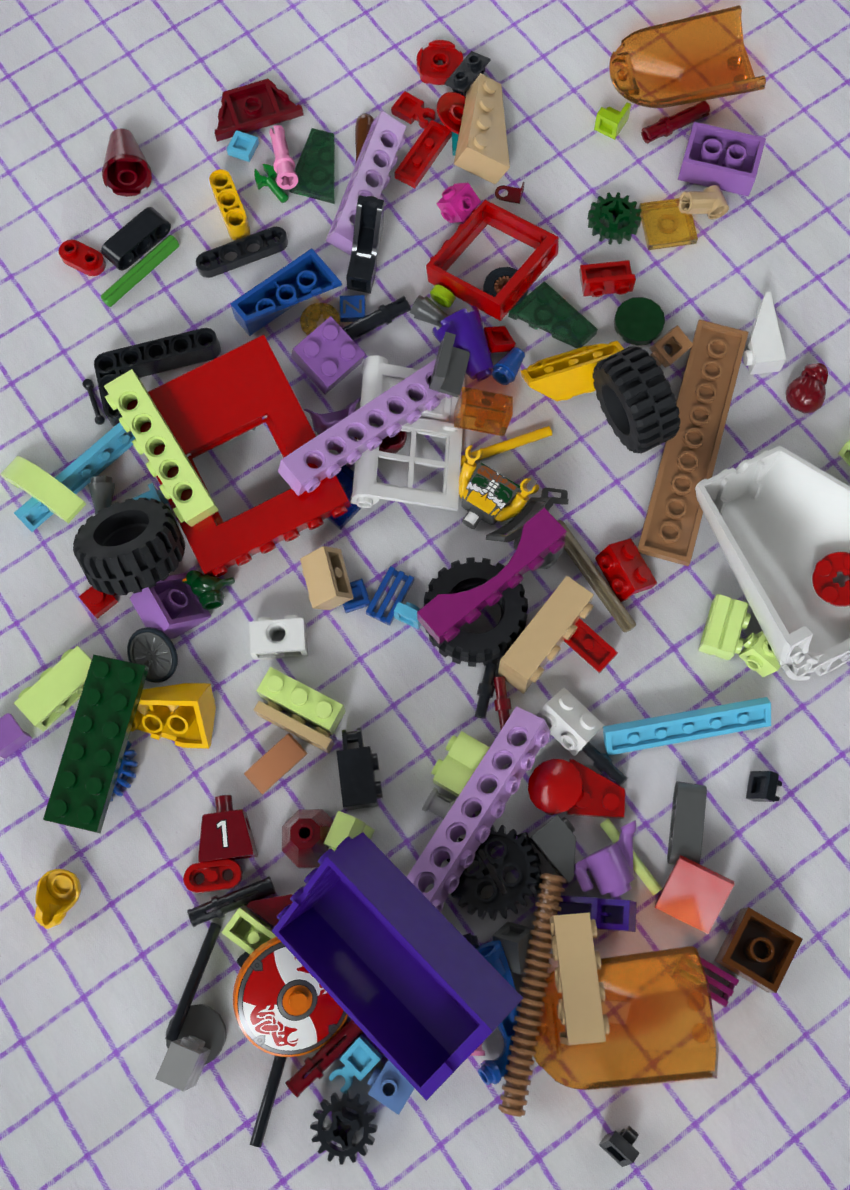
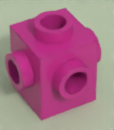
(458, 202)

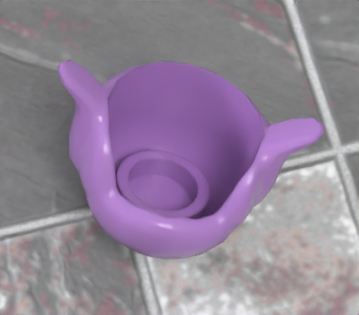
(322, 422)

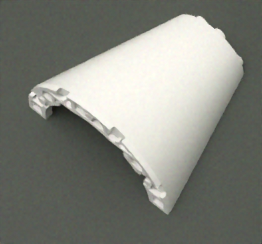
(774, 527)

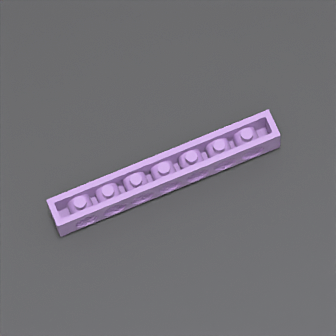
(304, 478)
(474, 797)

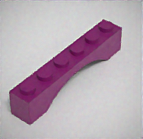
(449, 612)

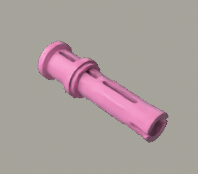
(283, 163)

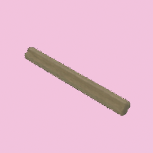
(597, 582)

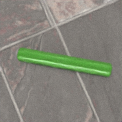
(140, 270)

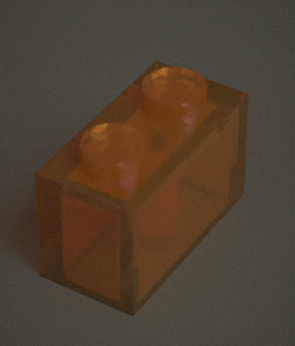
(483, 411)

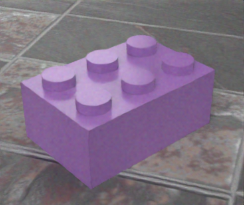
(721, 158)

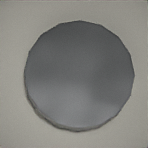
(206, 1025)

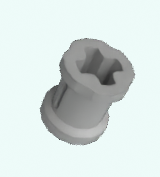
(438, 804)

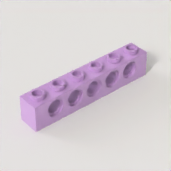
(382, 131)

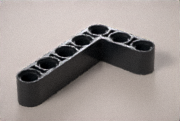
(148, 365)

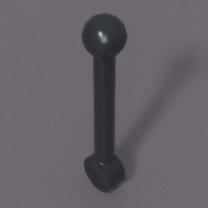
(88, 385)

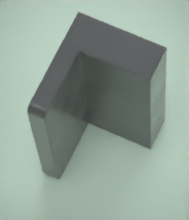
(449, 367)

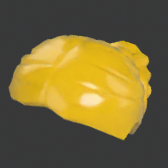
(56, 895)

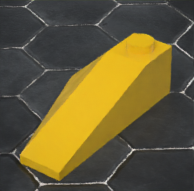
(178, 714)

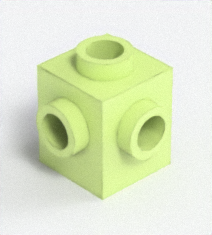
(759, 654)

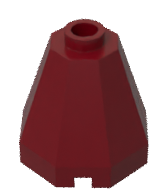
(307, 851)

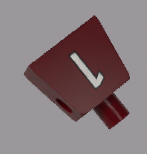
(226, 833)

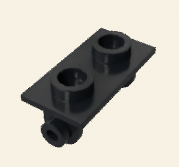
(467, 72)

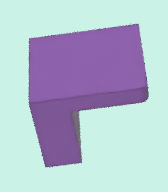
(11, 736)

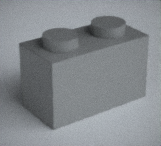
(183, 1063)

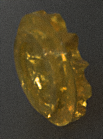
(313, 313)

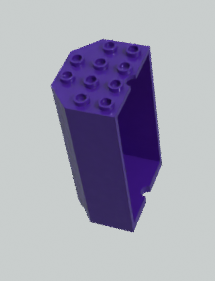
(394, 963)

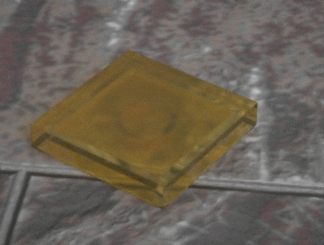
(666, 225)

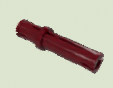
(667, 125)
(298, 1083)

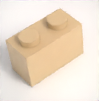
(326, 578)

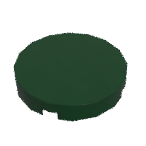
(639, 321)

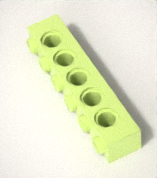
(120, 394)

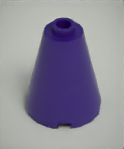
(471, 338)

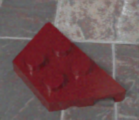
(254, 108)

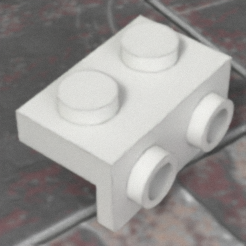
(570, 721)

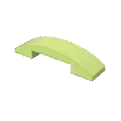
(43, 488)

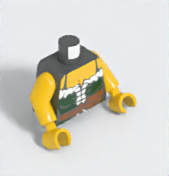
(489, 494)

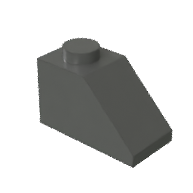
(557, 846)

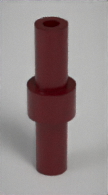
(502, 703)

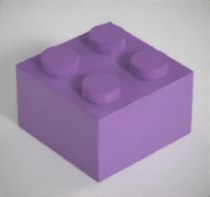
(327, 355)

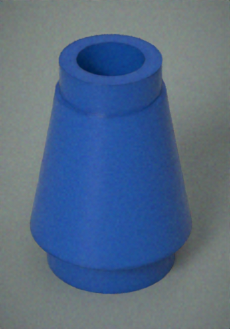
(508, 366)

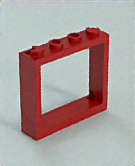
(510, 224)

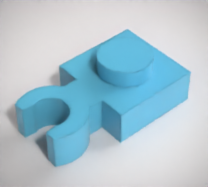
(358, 1061)

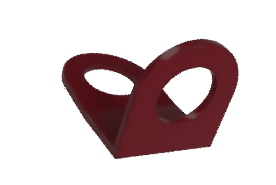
(514, 194)

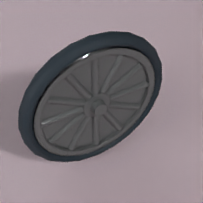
(156, 651)

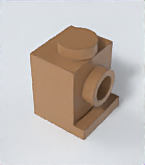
(678, 345)

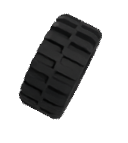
(636, 399)
(129, 546)
(490, 644)

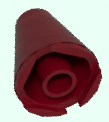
(125, 165)

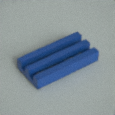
(400, 576)

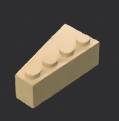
(482, 134)
(544, 634)
(578, 979)

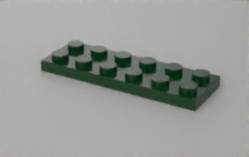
(96, 744)

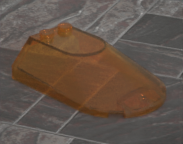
(685, 61)
(656, 1020)

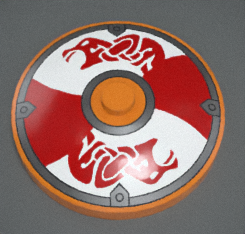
(283, 1004)

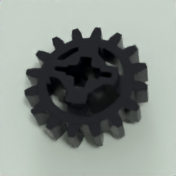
(332, 1133)

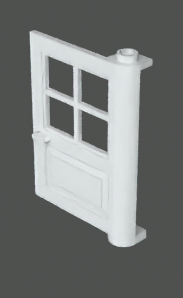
(378, 378)

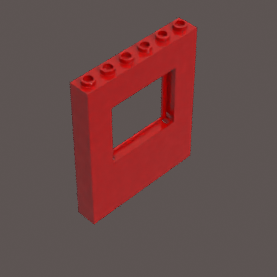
(220, 404)

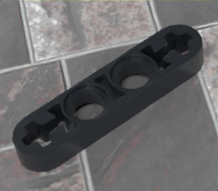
(243, 255)

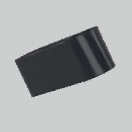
(135, 238)

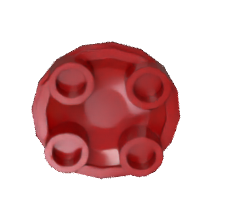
(555, 786)

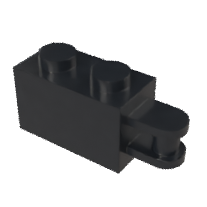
(357, 773)

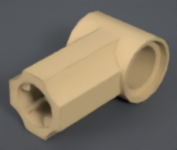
(709, 202)

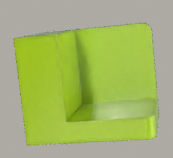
(611, 121)

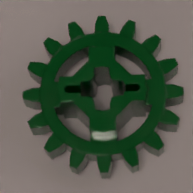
(626, 218)

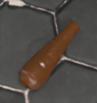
(362, 128)

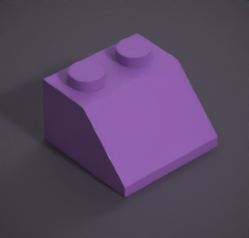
(170, 606)

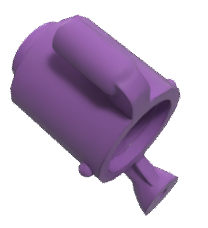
(610, 866)

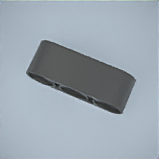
(687, 822)

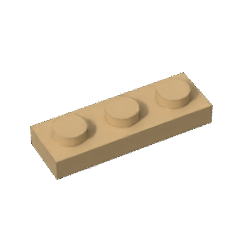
(294, 725)

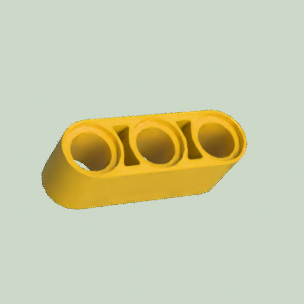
(225, 195)

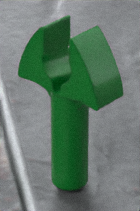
(270, 182)

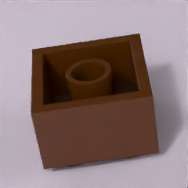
(758, 950)

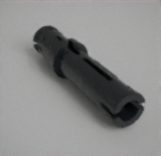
(383, 315)
(199, 915)

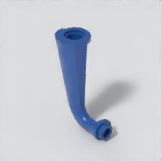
(493, 1070)

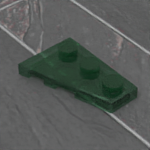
(316, 167)
(553, 314)

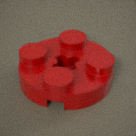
(428, 57)
(823, 579)

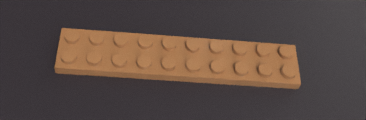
(691, 455)

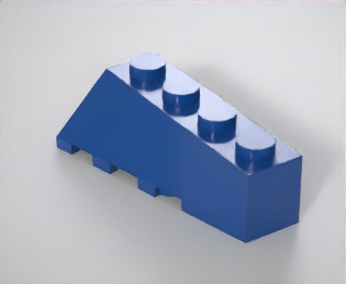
(292, 284)

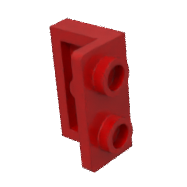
(607, 278)
(625, 569)

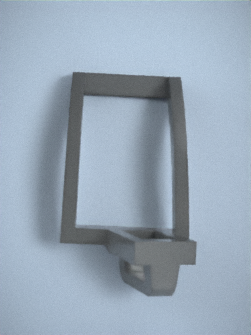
(498, 535)

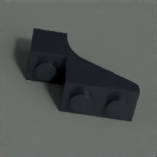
(366, 242)

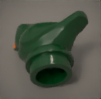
(207, 588)

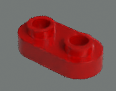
(79, 257)
(214, 876)

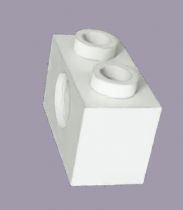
(292, 645)

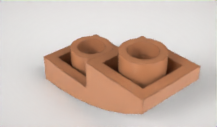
(275, 763)

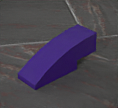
(608, 913)

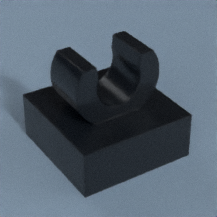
(763, 786)
(620, 1146)

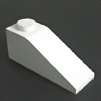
(765, 346)

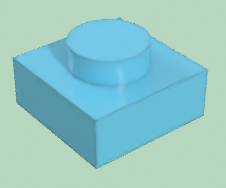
(242, 146)
(407, 614)

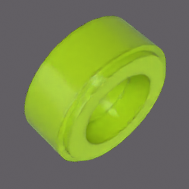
(442, 296)

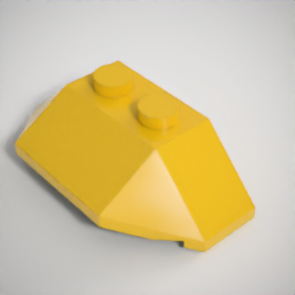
(569, 372)

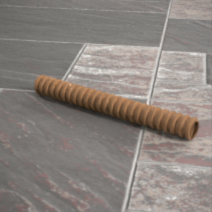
(532, 994)

